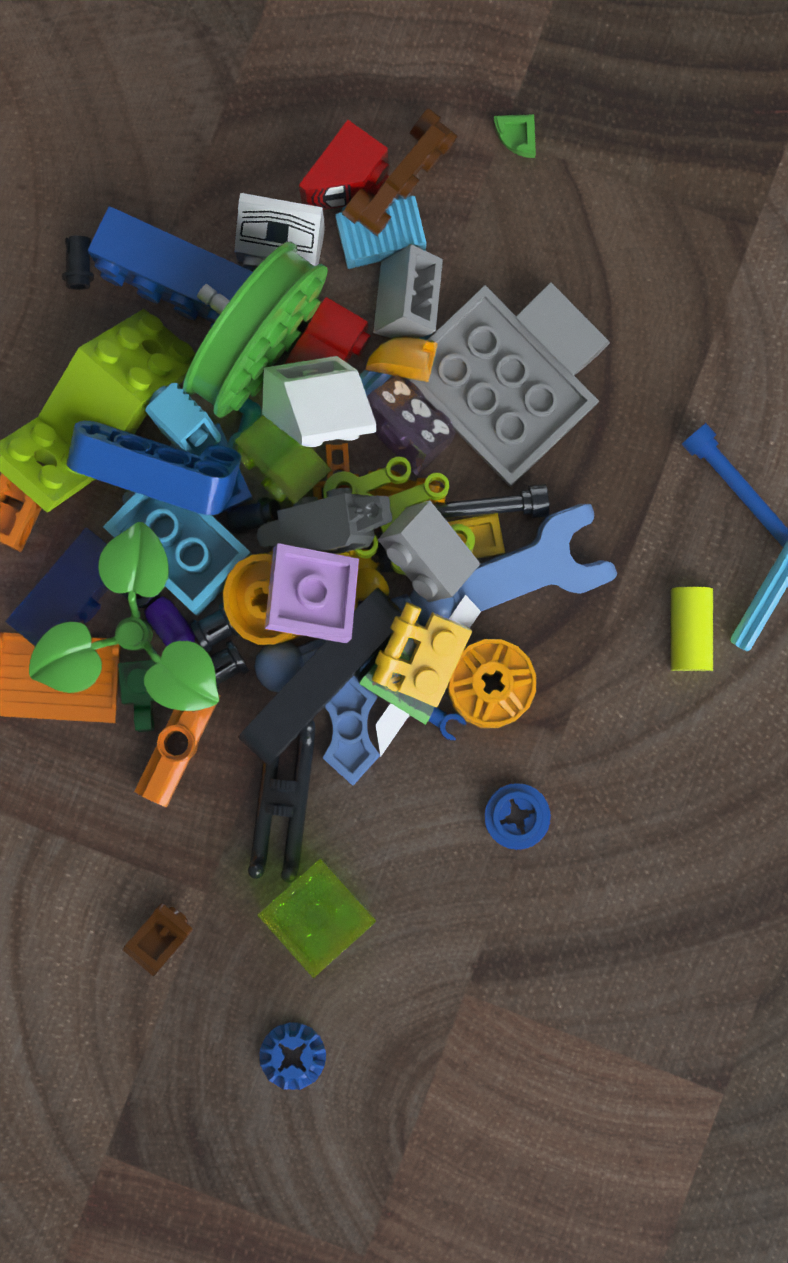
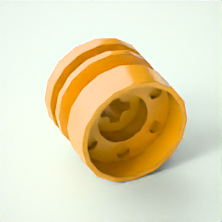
(496, 708)

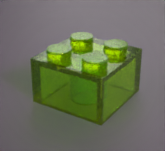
(317, 917)

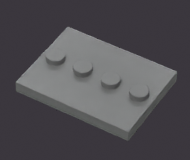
(502, 387)

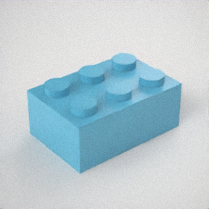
(195, 544)

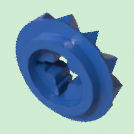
(534, 826)
(291, 1036)

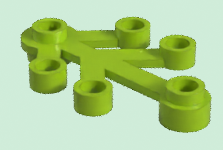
(398, 501)

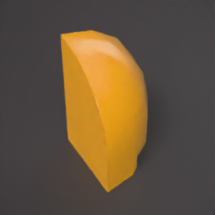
(404, 358)

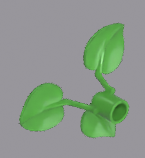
(67, 657)

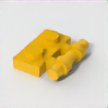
(433, 659)

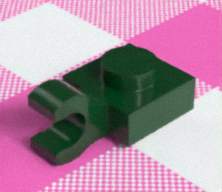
(134, 692)

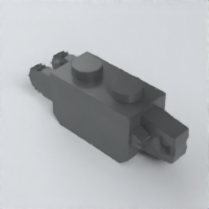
(329, 524)

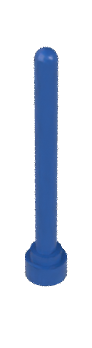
(704, 445)

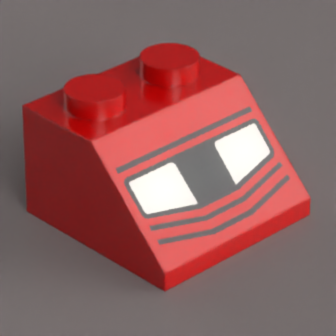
(346, 166)

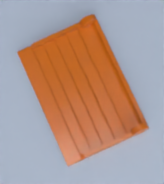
(31, 699)

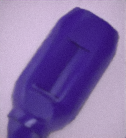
(168, 622)

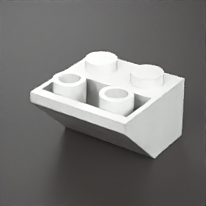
(317, 401)

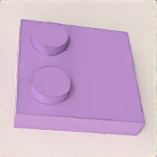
(312, 593)

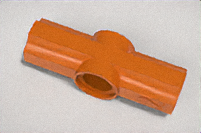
(166, 769)

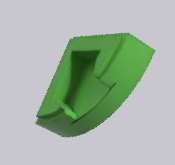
(517, 133)

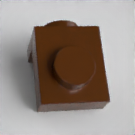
(158, 938)

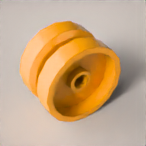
(247, 598)

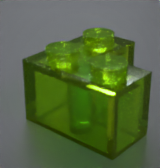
(286, 465)

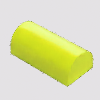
(692, 629)

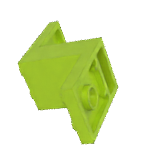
(104, 383)

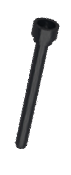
(531, 501)

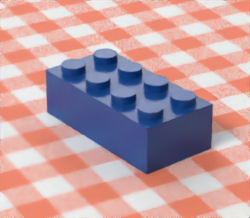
(162, 265)

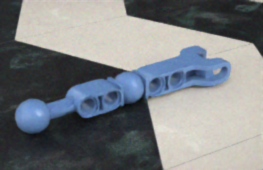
(492, 583)

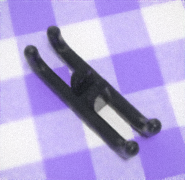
(286, 800)

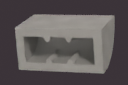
(408, 294)
(563, 329)

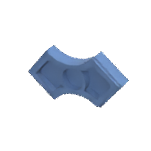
(351, 747)

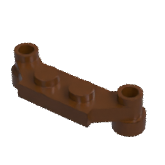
(433, 141)

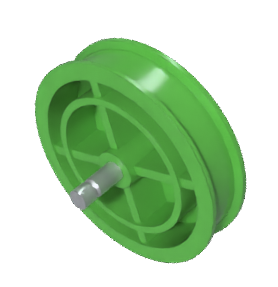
(254, 328)

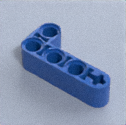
(155, 469)

